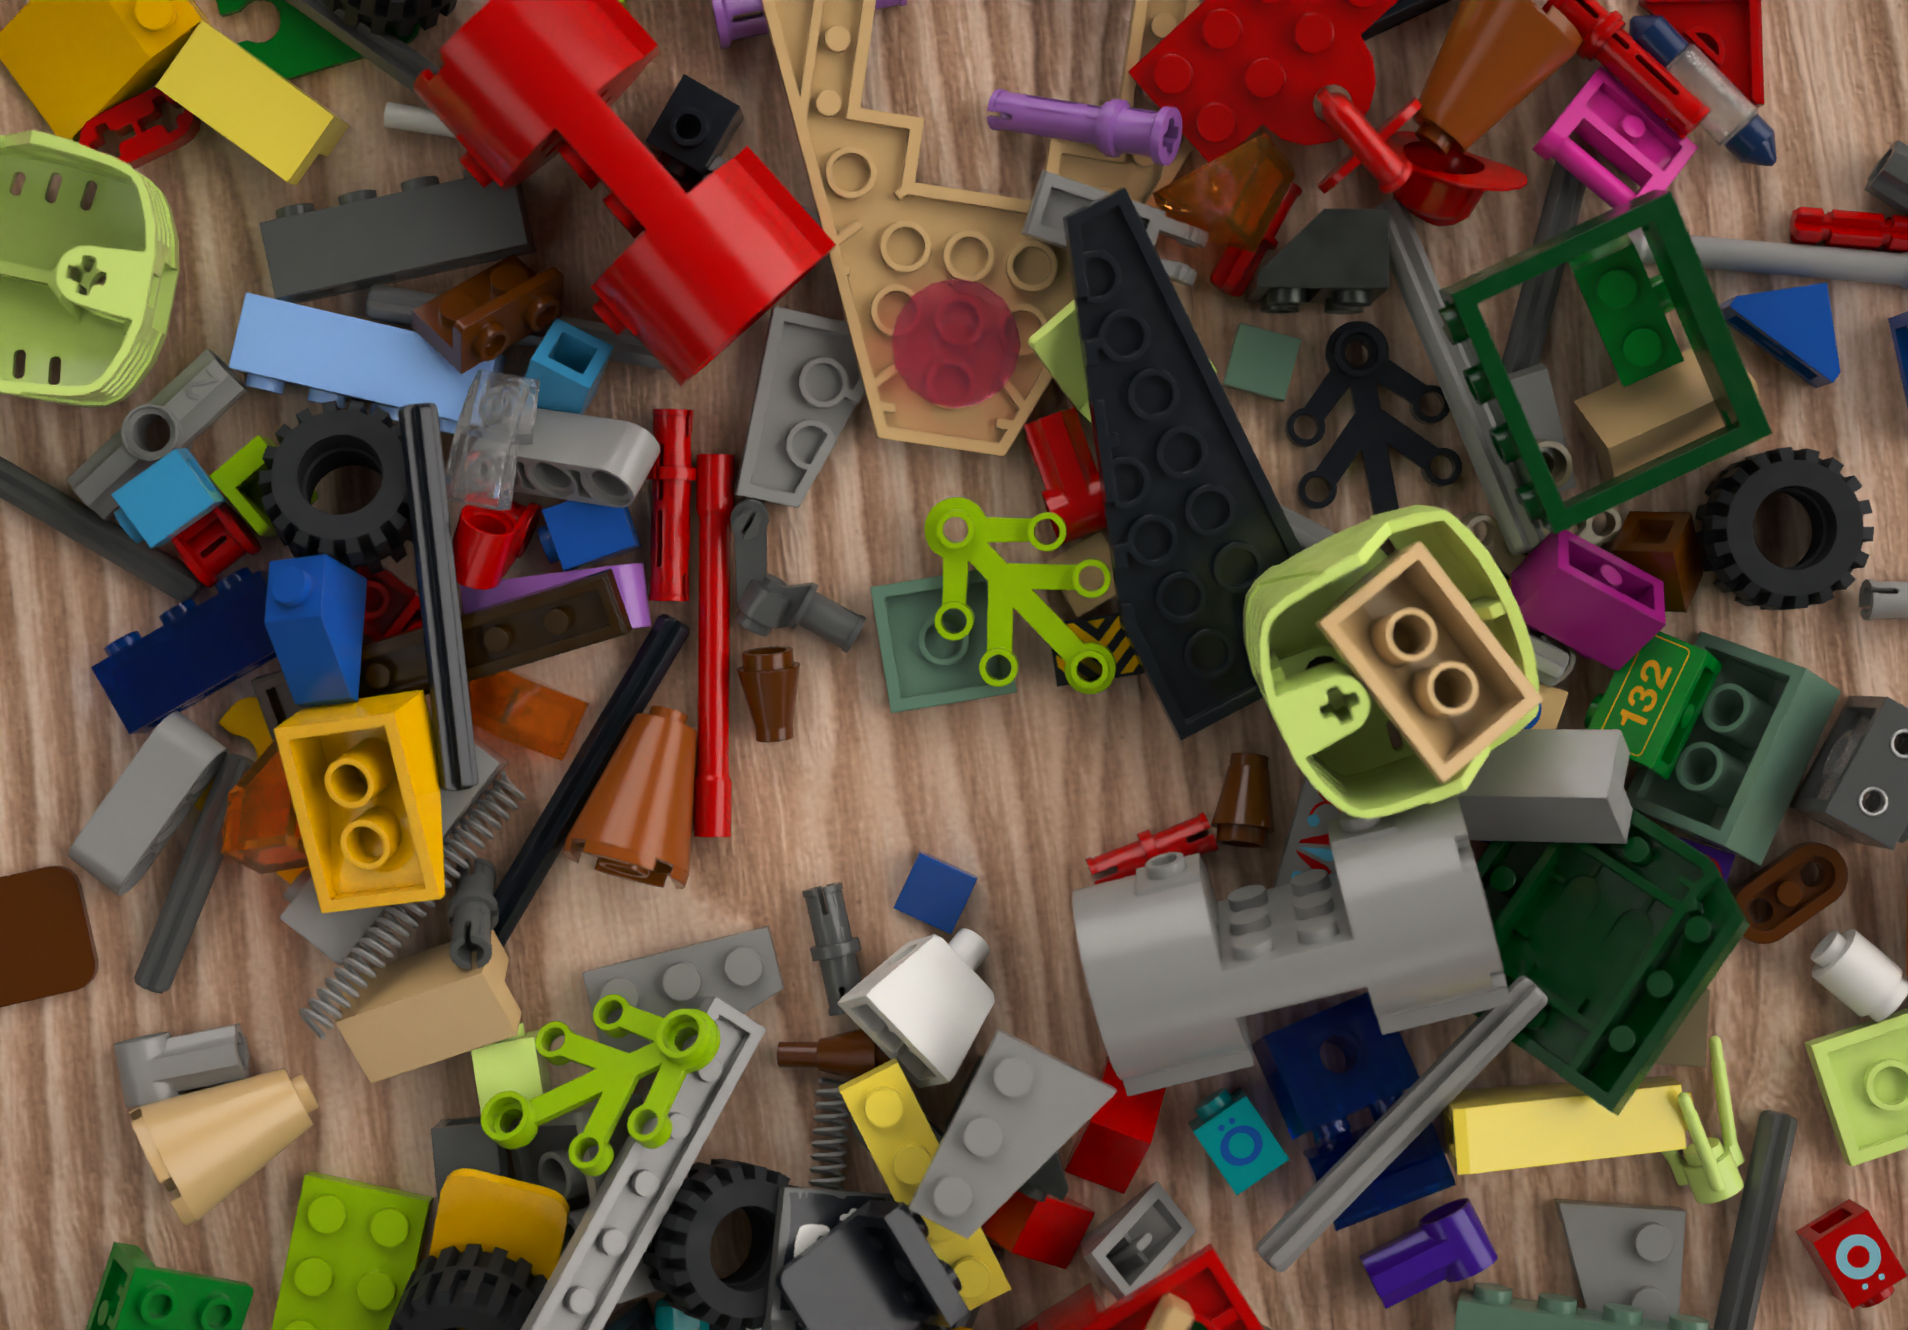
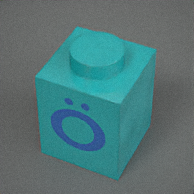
(1236, 1138)

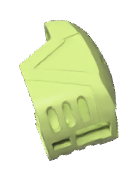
(57, 256)
(1326, 711)

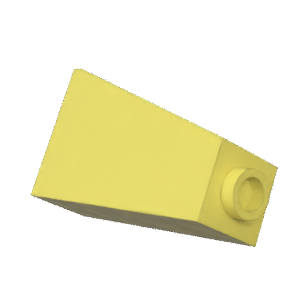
(1558, 1125)

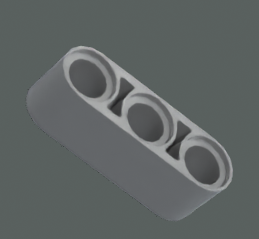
(585, 459)
(148, 803)

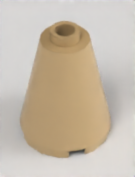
(221, 1136)

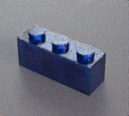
(189, 655)

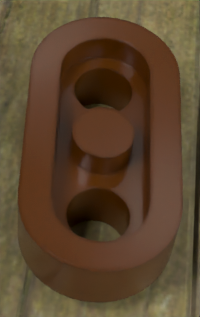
(1786, 896)

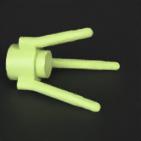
(1708, 1164)

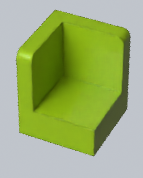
(240, 484)

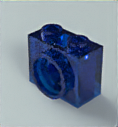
(1320, 1100)

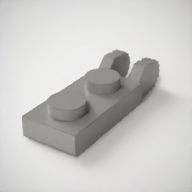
(1060, 196)

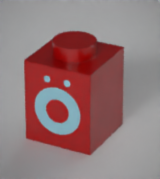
(1852, 1255)

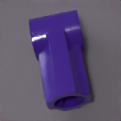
(1444, 1247)

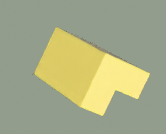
(251, 104)

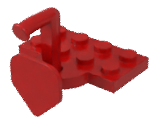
(1263, 65)

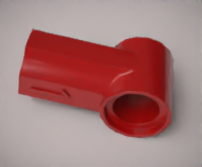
(1067, 473)

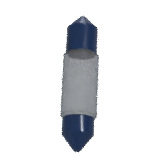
(1732, 117)

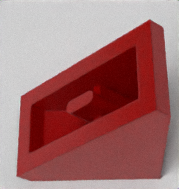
(1116, 1136)
(1038, 1229)

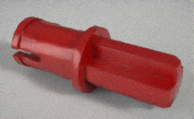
(1238, 266)

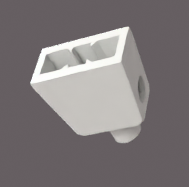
(925, 1004)

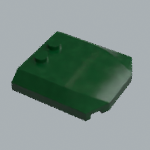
(1614, 943)

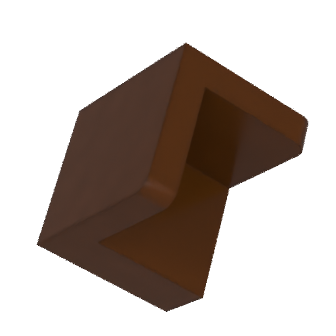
(1665, 548)

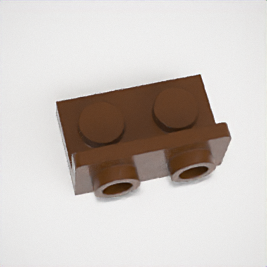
(490, 312)

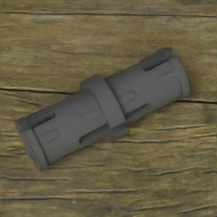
(473, 914)
(834, 942)

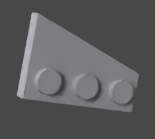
(1004, 1131)

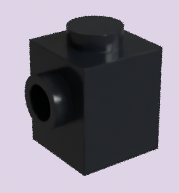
(693, 130)

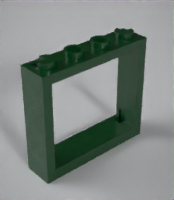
(1702, 322)

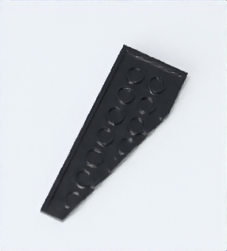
(1176, 473)

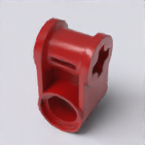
(209, 532)
(491, 541)

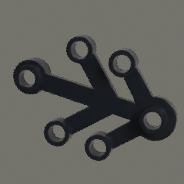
(1370, 425)

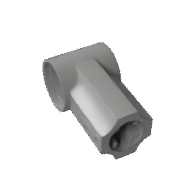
(166, 1065)

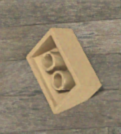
(1428, 660)

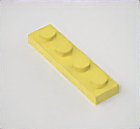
(902, 1150)

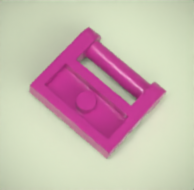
(1623, 133)

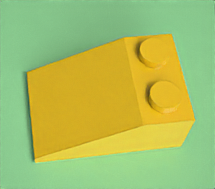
(93, 53)
(367, 800)

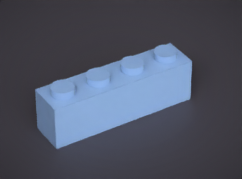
(346, 359)

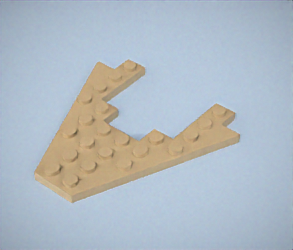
(910, 234)

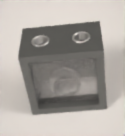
(1862, 774)

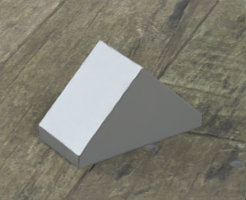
(1137, 1241)

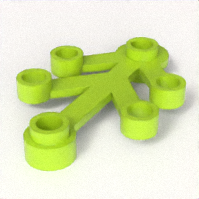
(1012, 588)
(612, 1080)

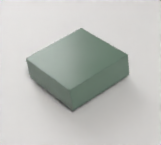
(1261, 362)

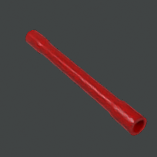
(712, 782)

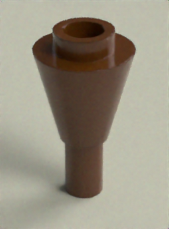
(841, 1054)

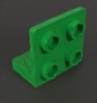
(150, 1297)

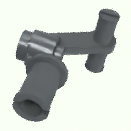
(772, 603)

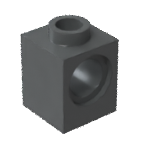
(464, 1144)

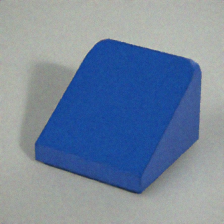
(935, 892)

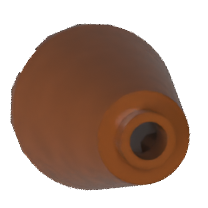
(1488, 67)
(642, 804)

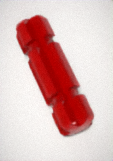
(1849, 229)

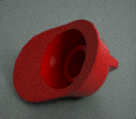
(1447, 186)

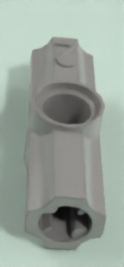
(188, 406)

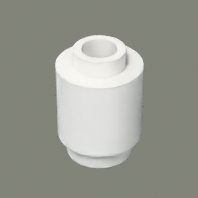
(1859, 974)

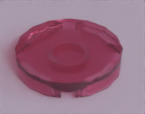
(955, 343)

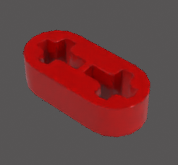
(134, 116)

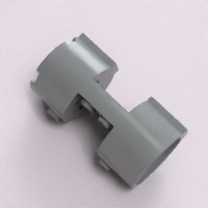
(1183, 971)

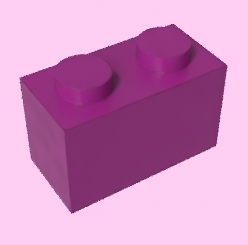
(1588, 599)

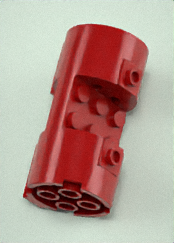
(542, 84)

